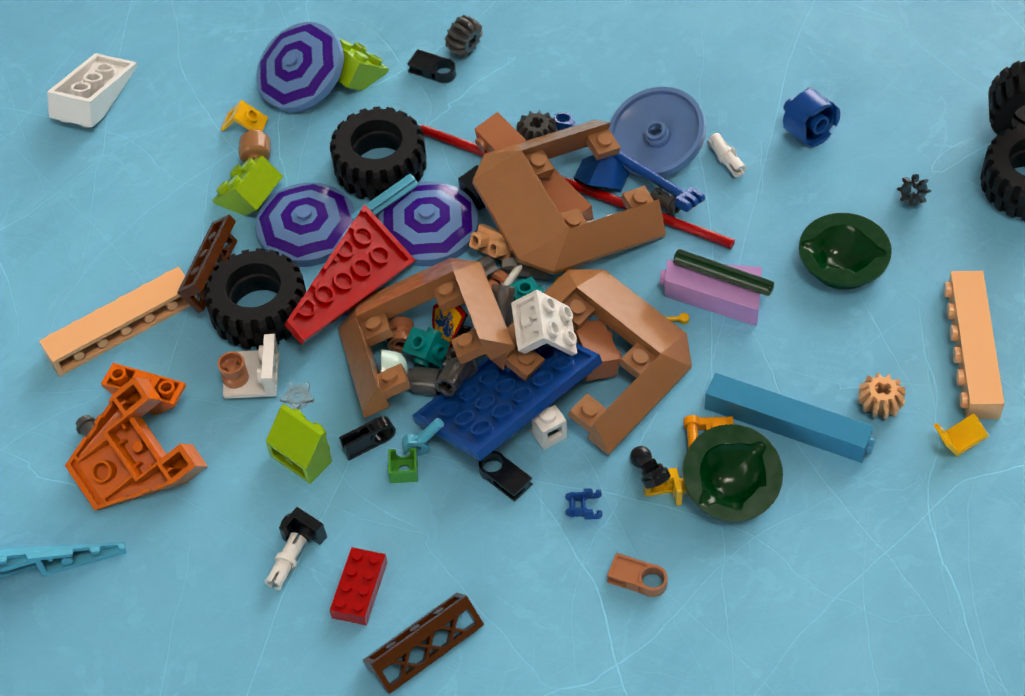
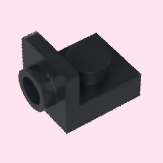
(304, 525)

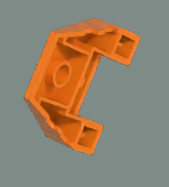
(124, 457)

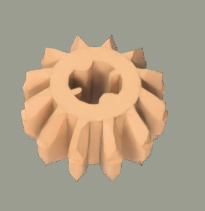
(881, 396)

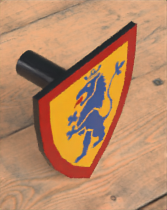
(450, 322)

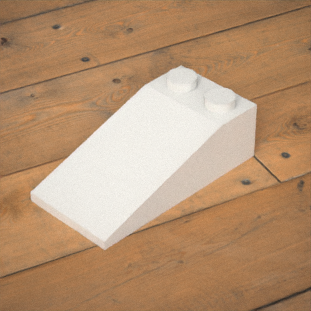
(89, 90)

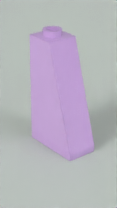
(712, 293)

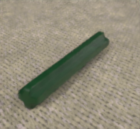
(723, 272)

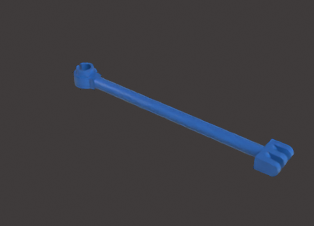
(684, 199)

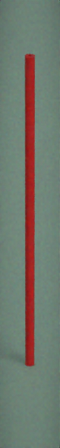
(591, 191)

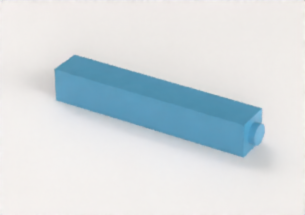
(789, 417)

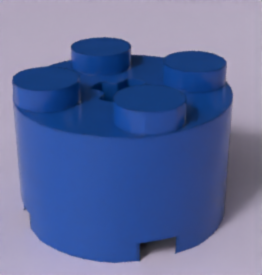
(810, 117)

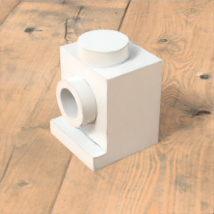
(547, 421)

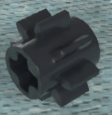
(921, 187)

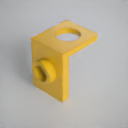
(245, 116)
(963, 434)

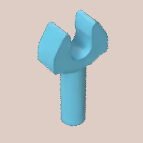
(420, 440)

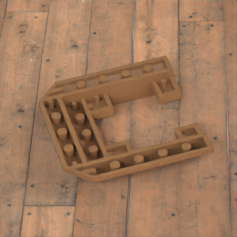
(529, 219)
(452, 284)
(656, 360)

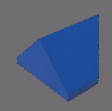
(602, 173)

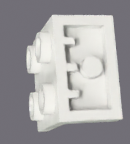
(542, 321)
(262, 371)

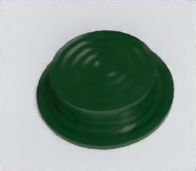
(845, 250)
(732, 473)

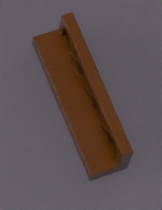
(205, 259)
(418, 632)

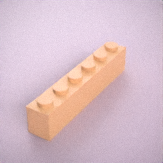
(115, 322)
(974, 345)

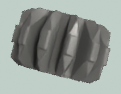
(463, 35)
(536, 125)

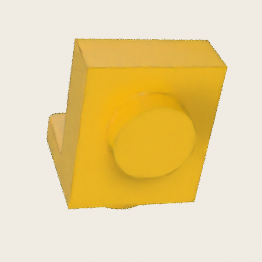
(672, 485)

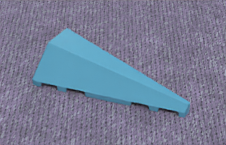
(55, 558)

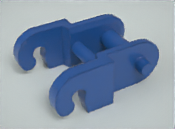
(583, 511)

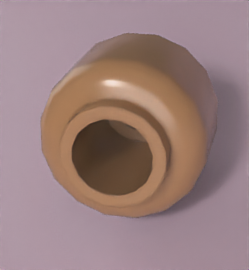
(253, 145)

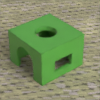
(396, 462)

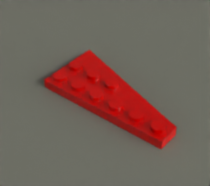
(355, 270)

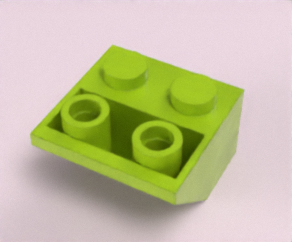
(359, 66)
(248, 186)
(299, 444)

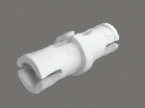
(727, 155)
(285, 561)

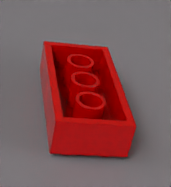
(358, 586)

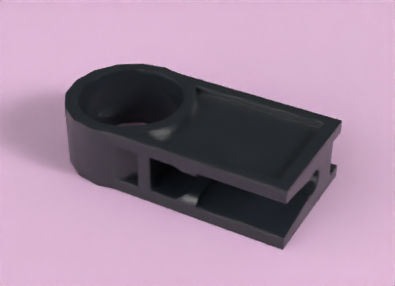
(427, 65)
(367, 437)
(508, 479)

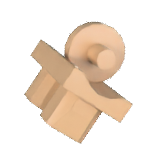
(490, 242)

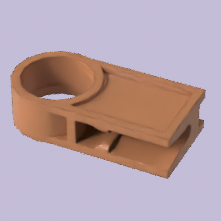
(629, 573)

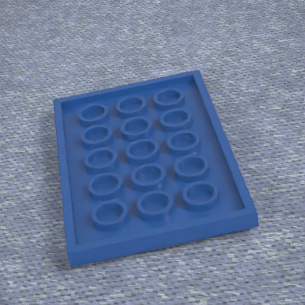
(500, 402)

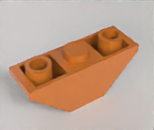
(167, 388)

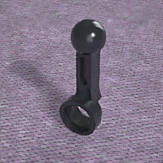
(652, 473)

